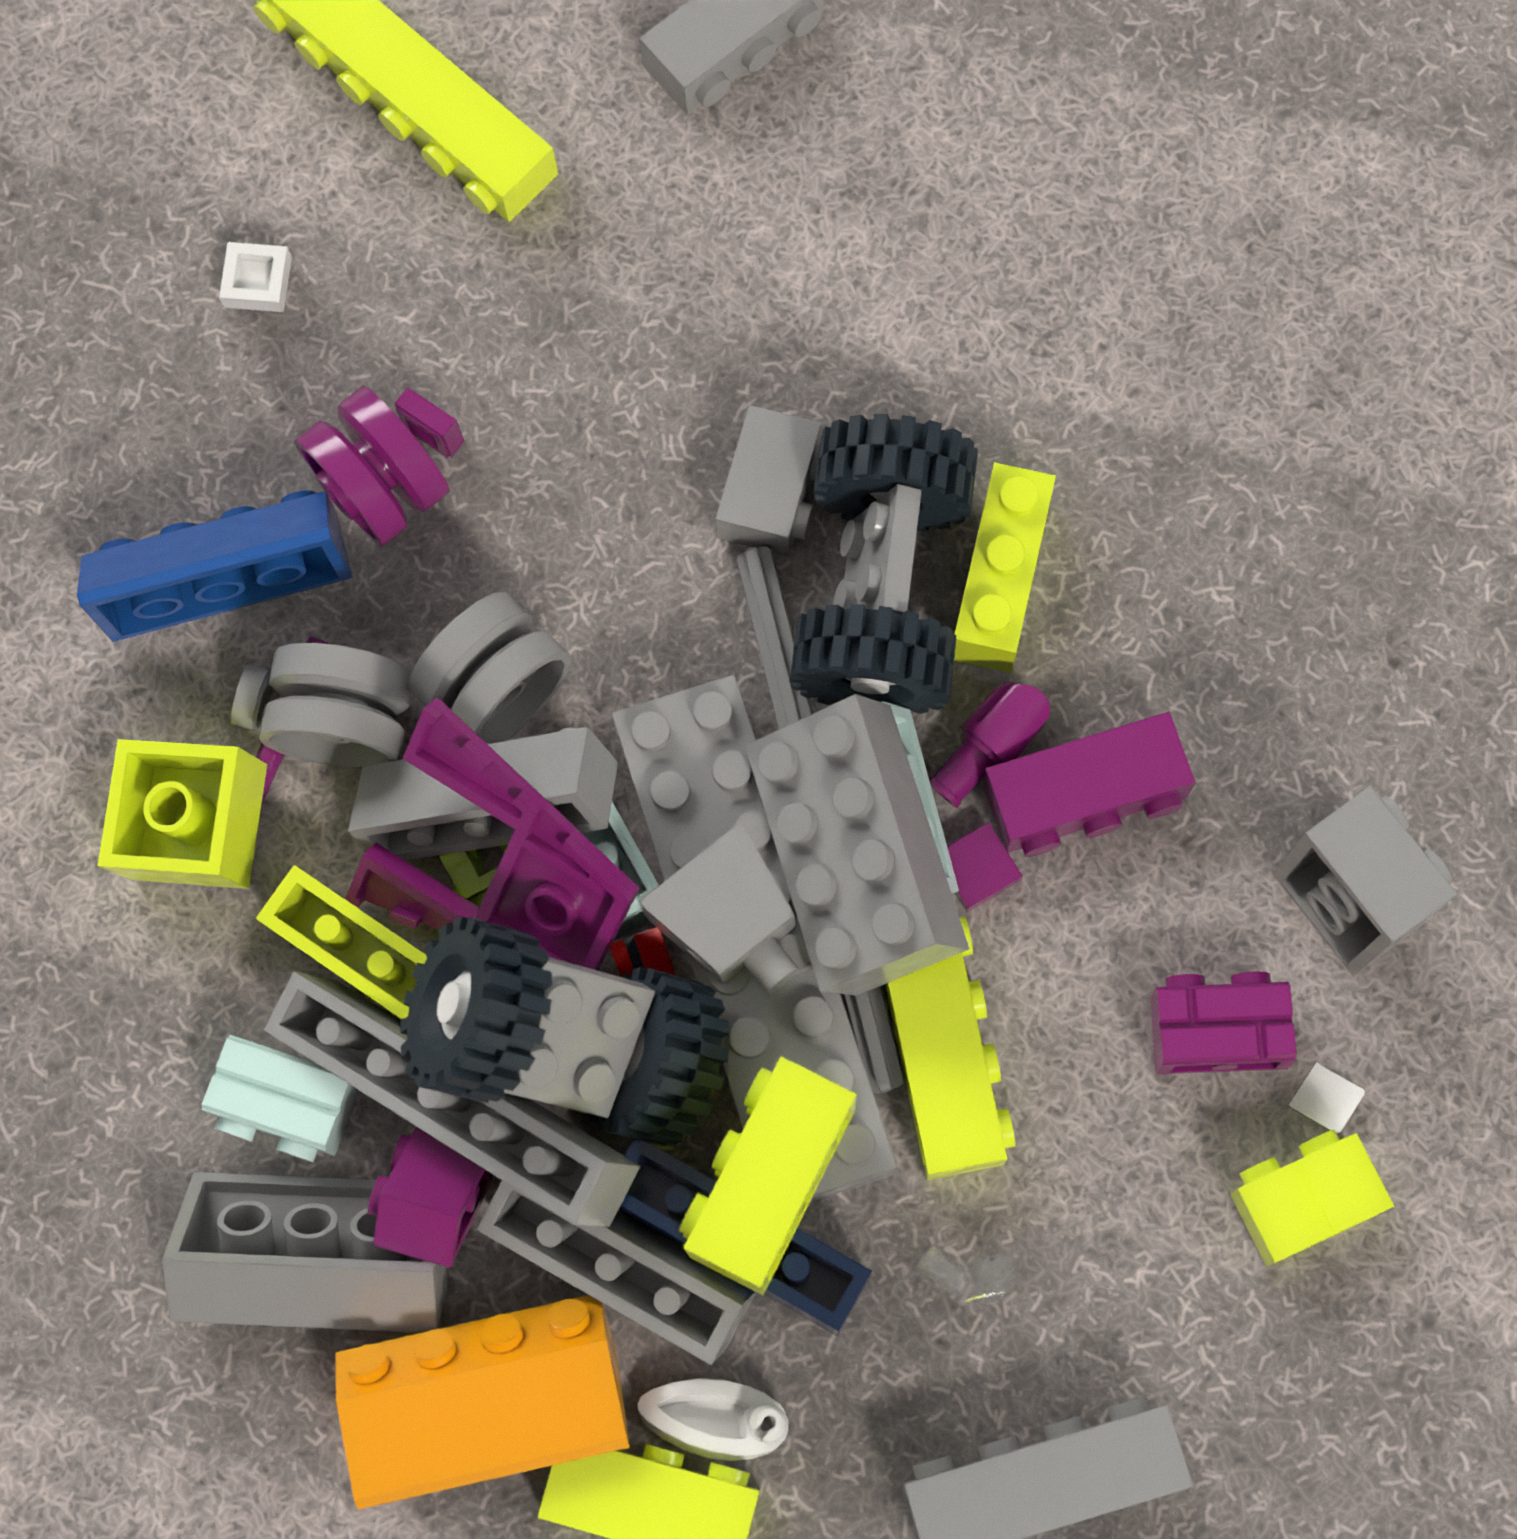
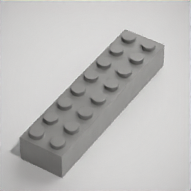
(692, 790)

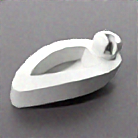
(715, 1418)

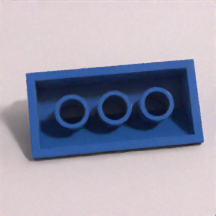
(213, 565)

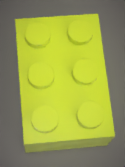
(768, 1174)

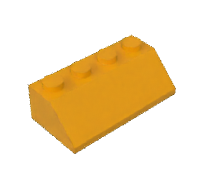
(479, 1401)

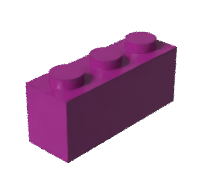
(1089, 785)

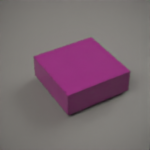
(429, 423)
(981, 867)

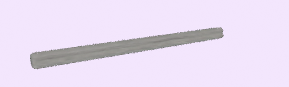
(776, 644)

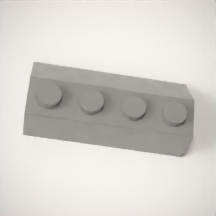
(293, 1258)

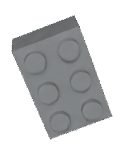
(1364, 879)

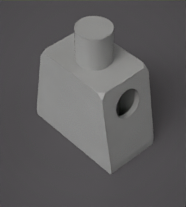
(727, 912)

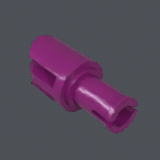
(992, 736)

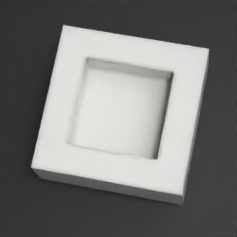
(255, 277)

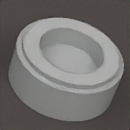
(251, 698)

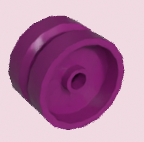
(380, 459)

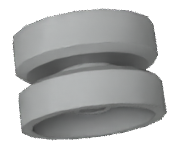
(491, 668)
(335, 705)

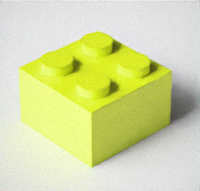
(182, 813)

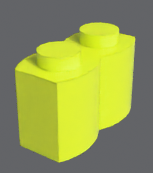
(1311, 1197)

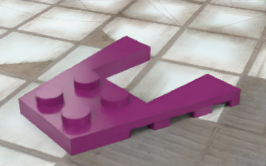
(549, 875)

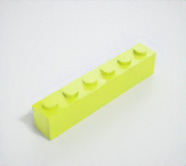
(420, 97)

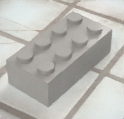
(856, 847)

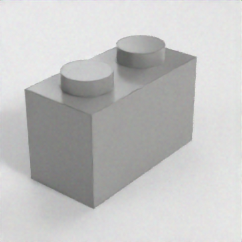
(770, 481)

